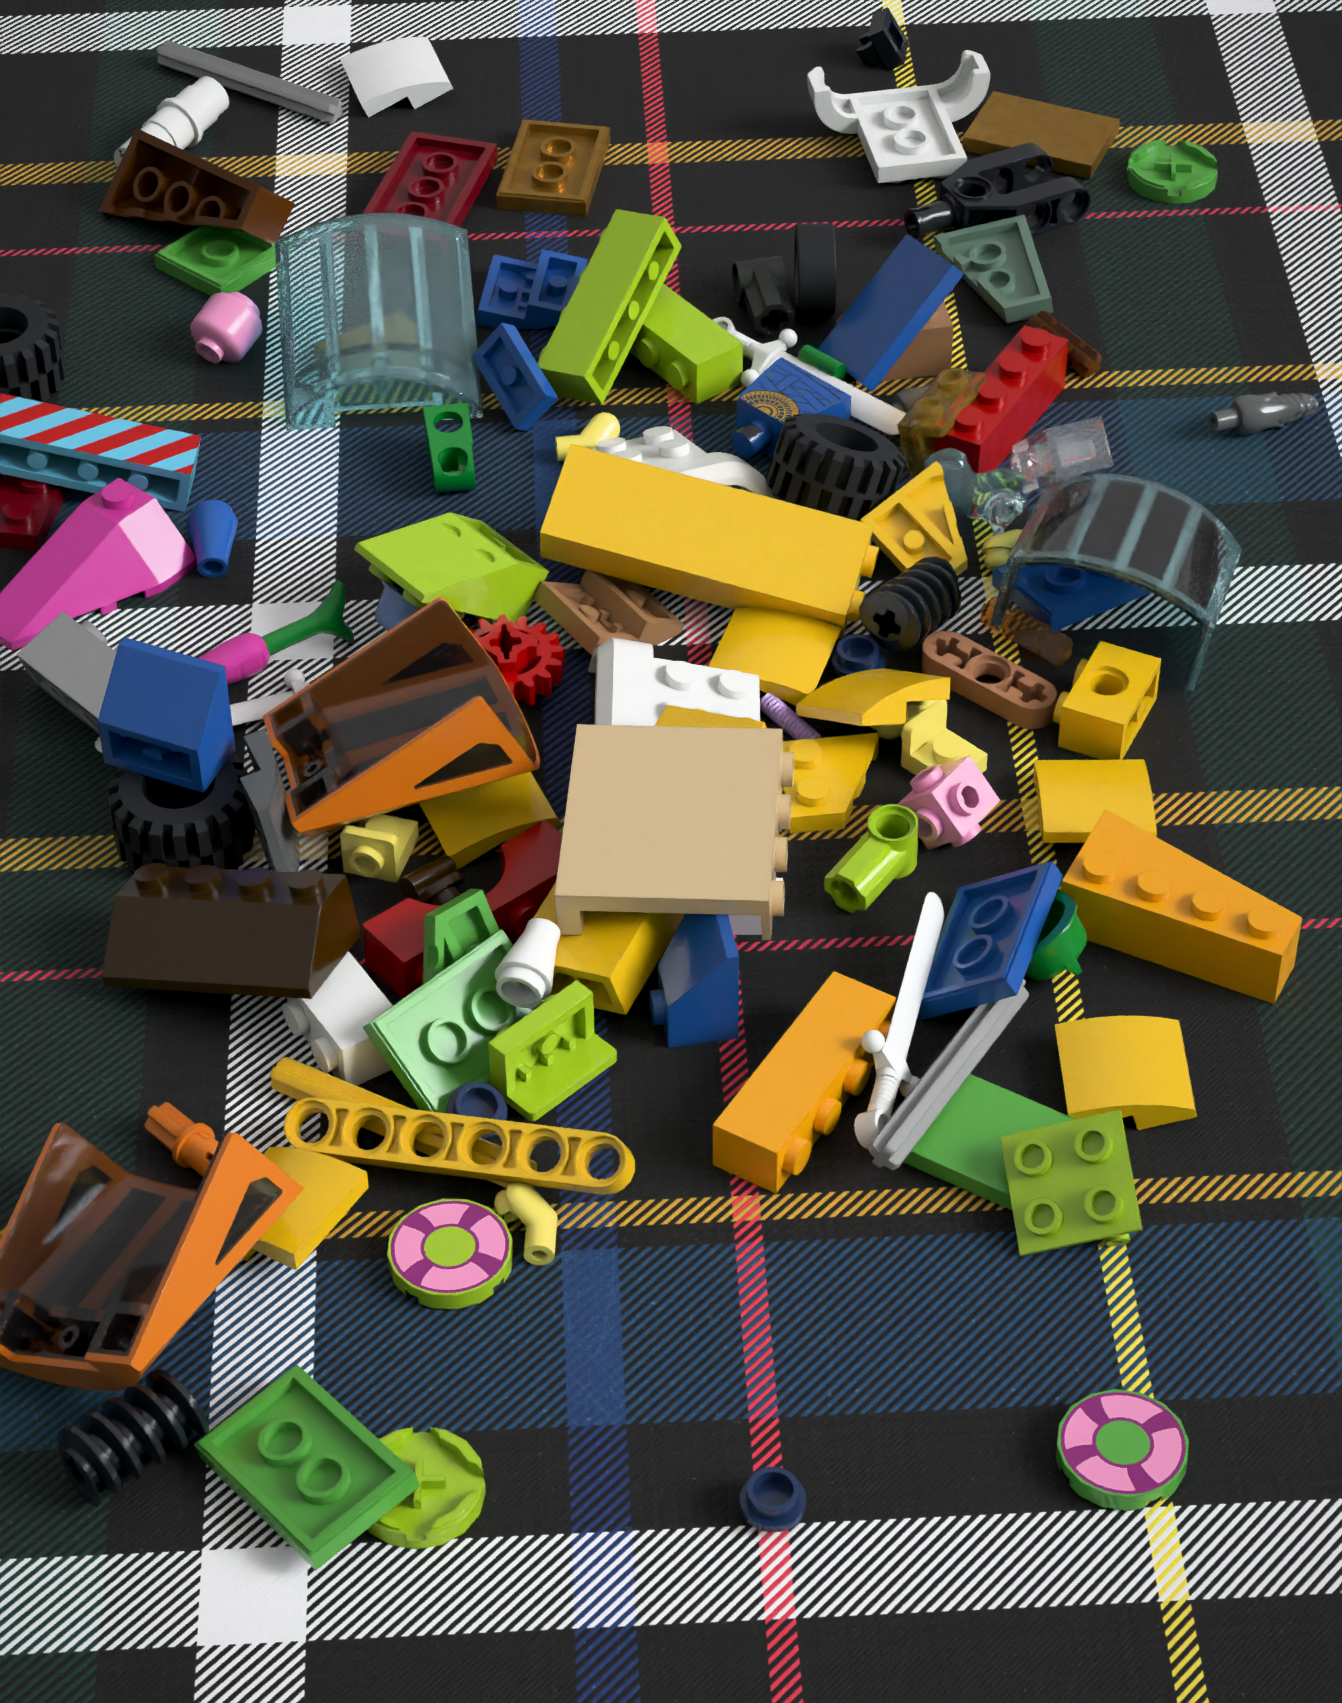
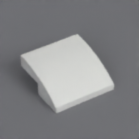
(396, 71)

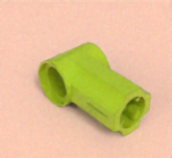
(877, 858)

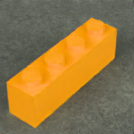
(802, 1084)

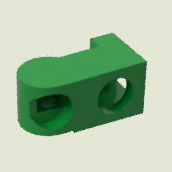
(449, 452)

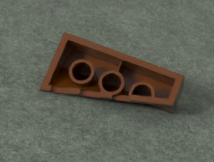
(181, 188)

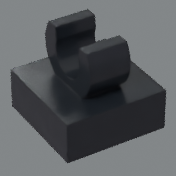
(883, 41)

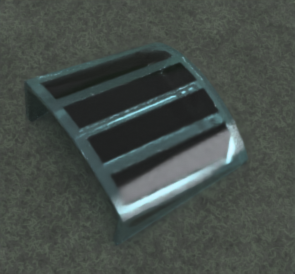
(1135, 535)

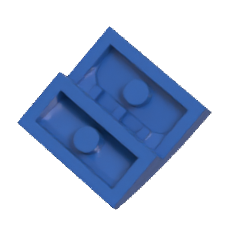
(529, 292)

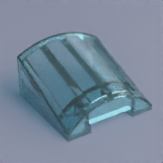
(375, 317)

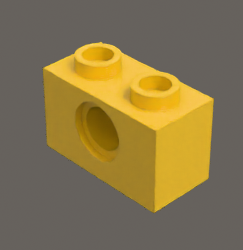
(1107, 702)

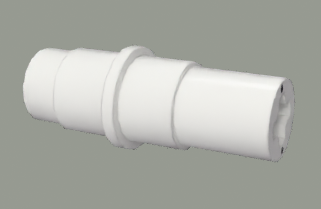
(185, 116)

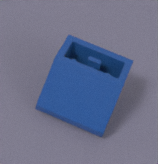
(166, 716)

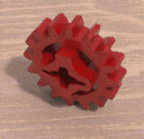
(523, 655)

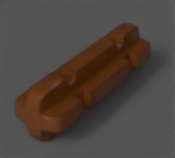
(1080, 356)

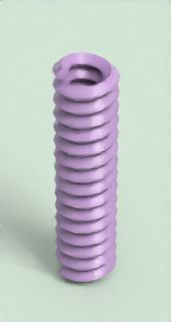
(786, 718)

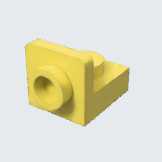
(929, 742)
(378, 846)

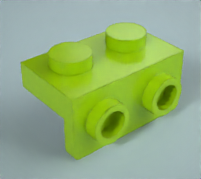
(549, 1053)

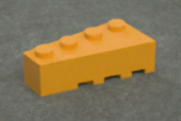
(1179, 911)

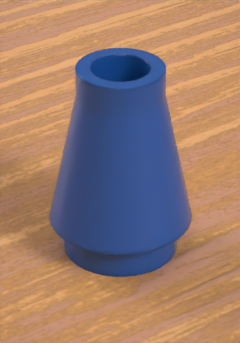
(212, 534)

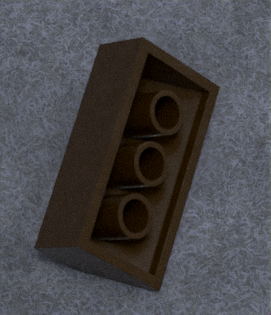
(229, 930)

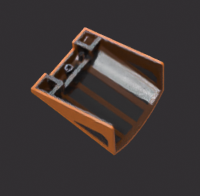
(399, 725)
(117, 1263)

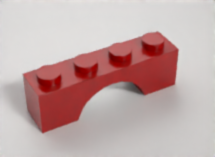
(529, 872)

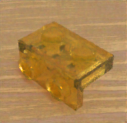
(936, 413)

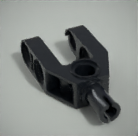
(973, 200)

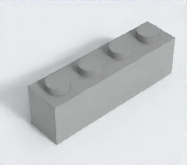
(71, 665)

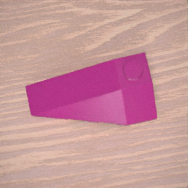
(101, 554)

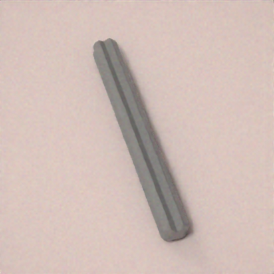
(250, 82)
(943, 1080)

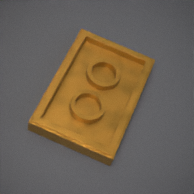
(1069, 136)
(553, 168)

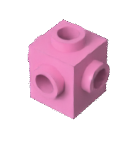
(950, 802)

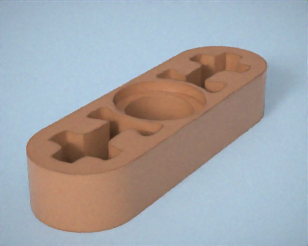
(1018, 698)

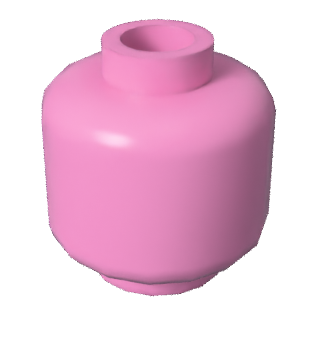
(226, 327)

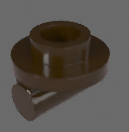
(434, 882)

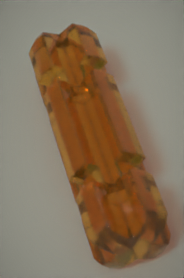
(1030, 633)

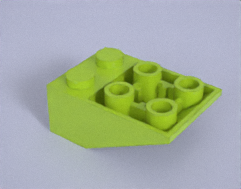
(456, 561)

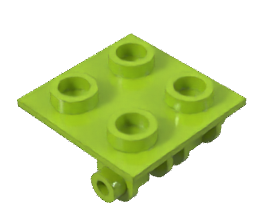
(1071, 1184)

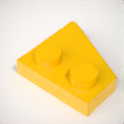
(828, 779)

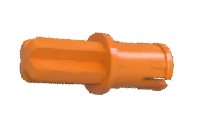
(190, 1142)

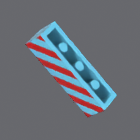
(94, 449)

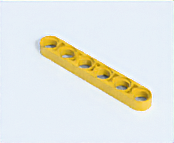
(459, 1138)

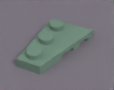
(1000, 266)

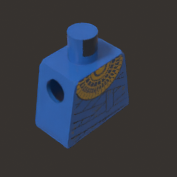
(777, 395)

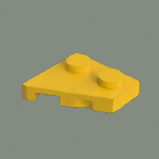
(918, 523)

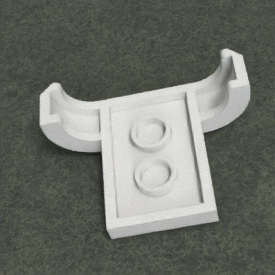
(908, 128)
(676, 453)
(638, 687)

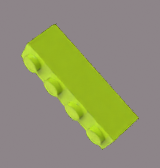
(609, 306)
(688, 348)

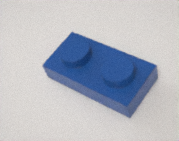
(514, 377)

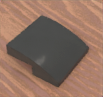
(268, 807)

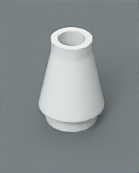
(528, 967)

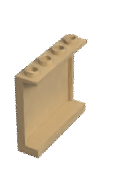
(675, 823)

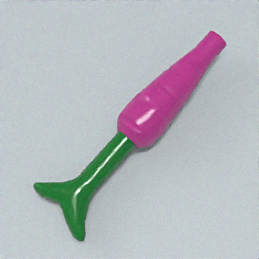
(250, 652)

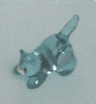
(981, 496)

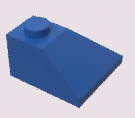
(698, 983)

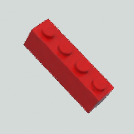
(1016, 394)

